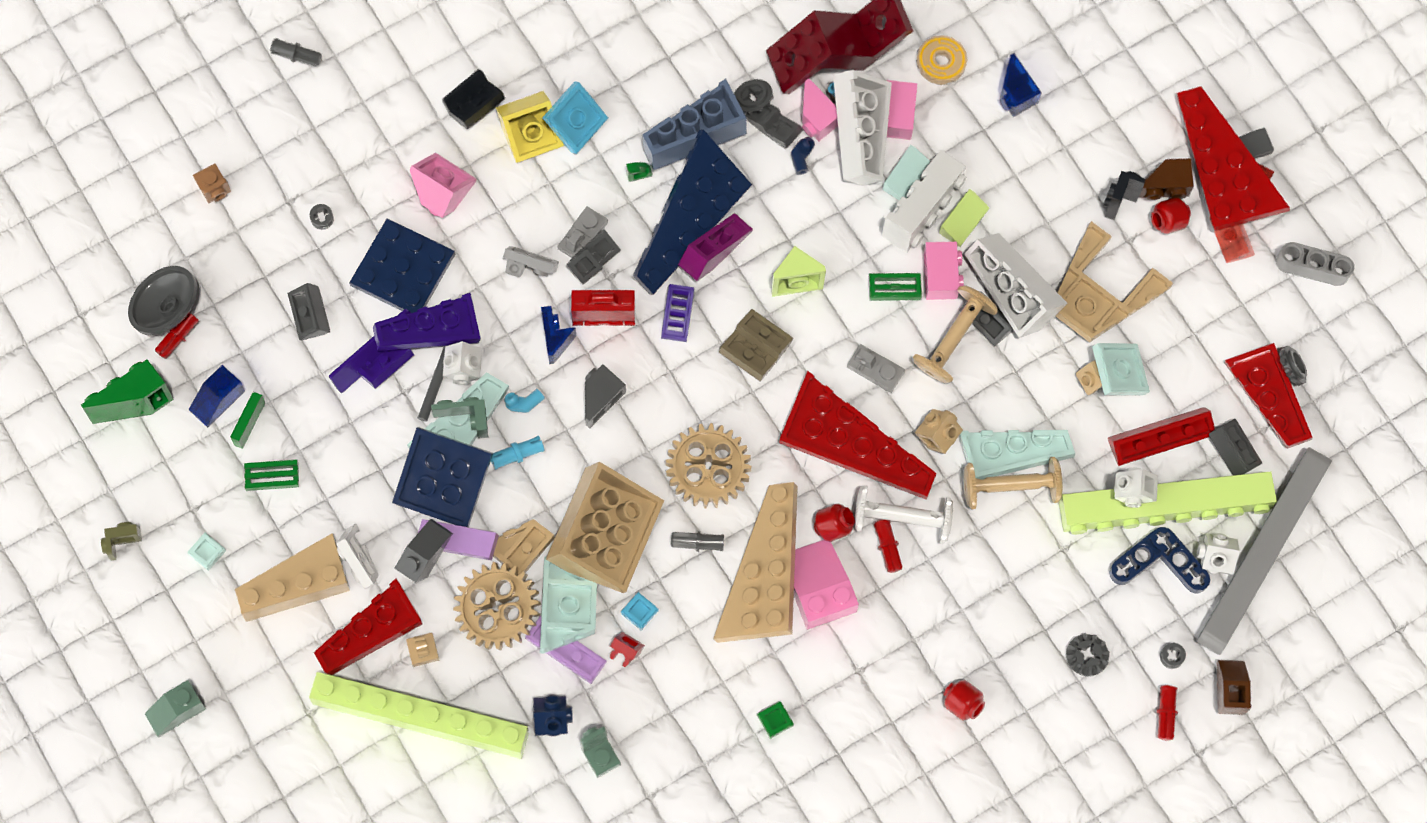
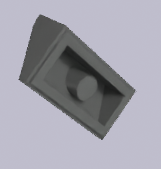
(308, 311)
(993, 327)
(1235, 448)

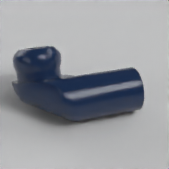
(800, 153)

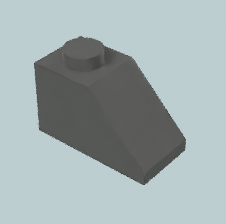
(601, 393)
(423, 551)

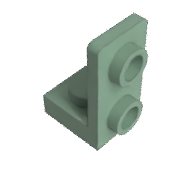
(468, 406)
(599, 751)

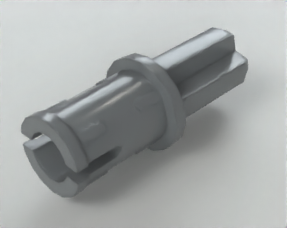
(295, 52)
(697, 541)

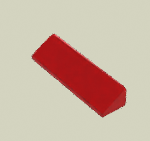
(1161, 436)

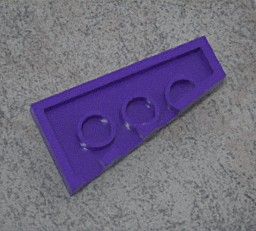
(430, 327)

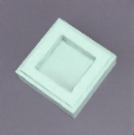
(206, 551)

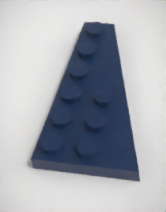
(695, 205)

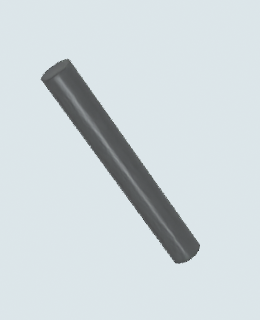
(432, 390)

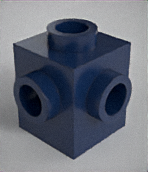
(551, 715)

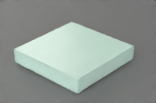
(1120, 369)

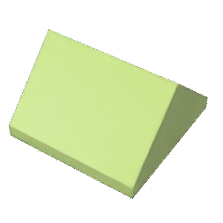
(798, 274)

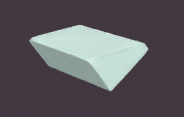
(906, 173)

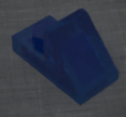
(556, 340)

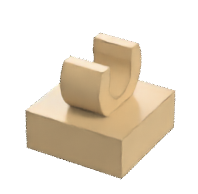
(422, 649)

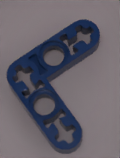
(1159, 551)

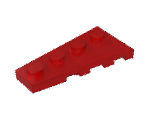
(1271, 392)
(376, 626)

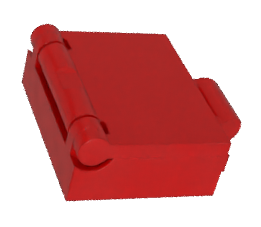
(603, 307)

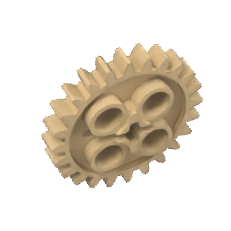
(706, 488)
(503, 629)

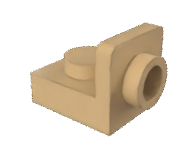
(1089, 378)

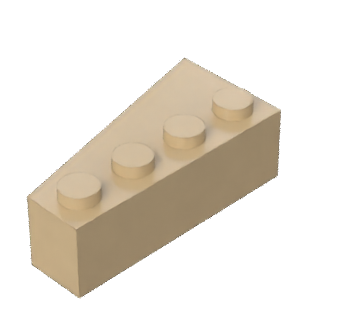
(295, 582)

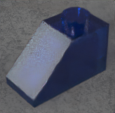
(1018, 88)
(216, 396)

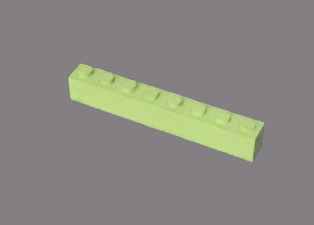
(1174, 501)
(419, 715)

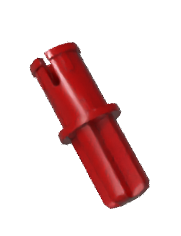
(175, 336)
(888, 545)
(1167, 712)

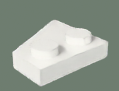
(357, 556)

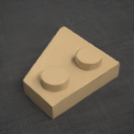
(523, 545)

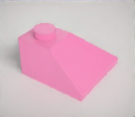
(440, 184)

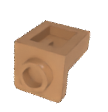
(212, 183)

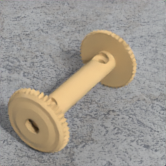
(955, 334)
(1052, 480)

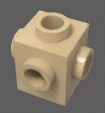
(939, 430)

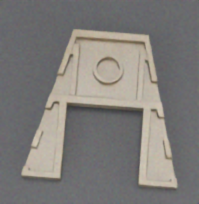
(1091, 307)

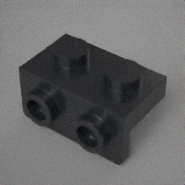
(472, 99)
(1127, 187)

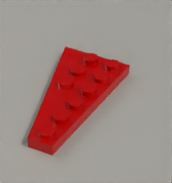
(1229, 174)
(845, 437)

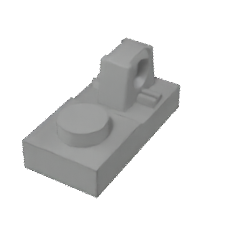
(582, 231)
(518, 260)
(876, 368)

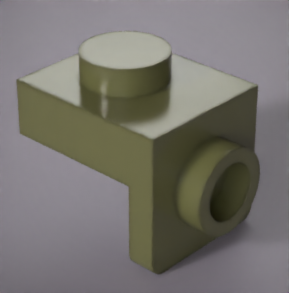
(122, 534)

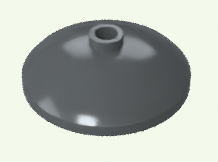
(162, 300)

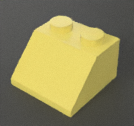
(526, 129)

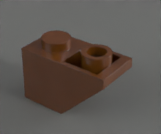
(1170, 179)
(1233, 687)

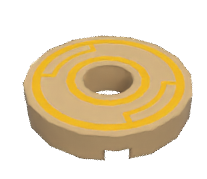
(946, 47)

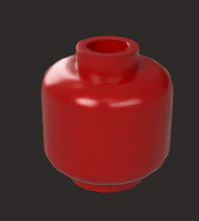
(1171, 215)
(834, 522)
(964, 700)

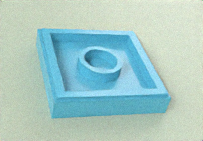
(575, 117)

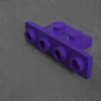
(370, 365)

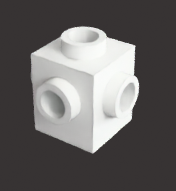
(462, 362)
(1136, 487)
(1218, 553)

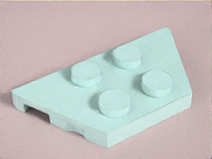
(566, 608)

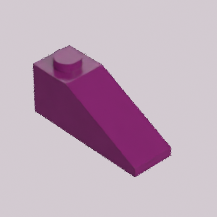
(714, 246)

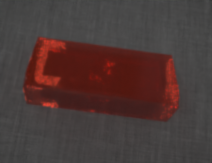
(1234, 243)

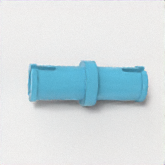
(517, 452)

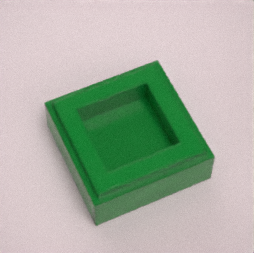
(775, 719)

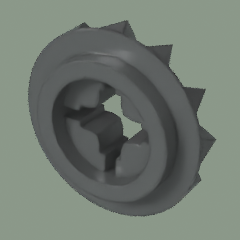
(760, 89)
(1293, 365)
(1076, 658)

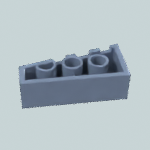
(714, 112)

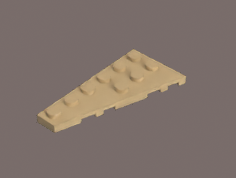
(764, 585)

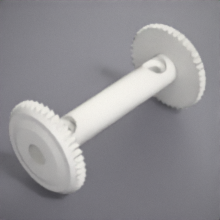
(904, 514)

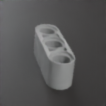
(1327, 260)

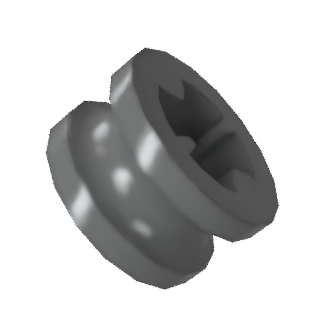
(328, 218)
(1181, 655)

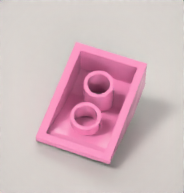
(822, 585)

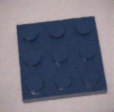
(402, 267)
(442, 477)

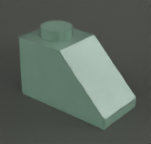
(174, 708)

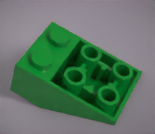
(130, 396)

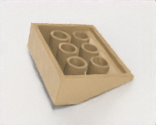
(605, 528)

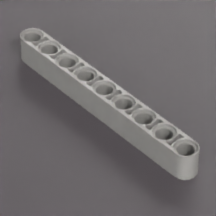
(1264, 551)

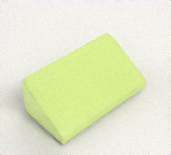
(964, 218)

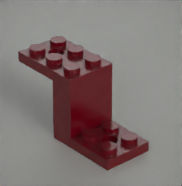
(837, 41)

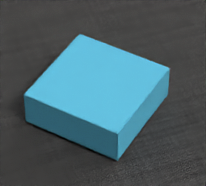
(639, 611)

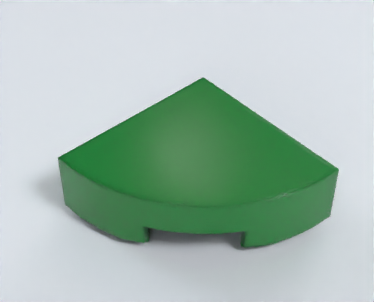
(638, 171)

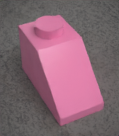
(818, 113)

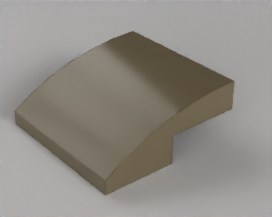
(756, 345)

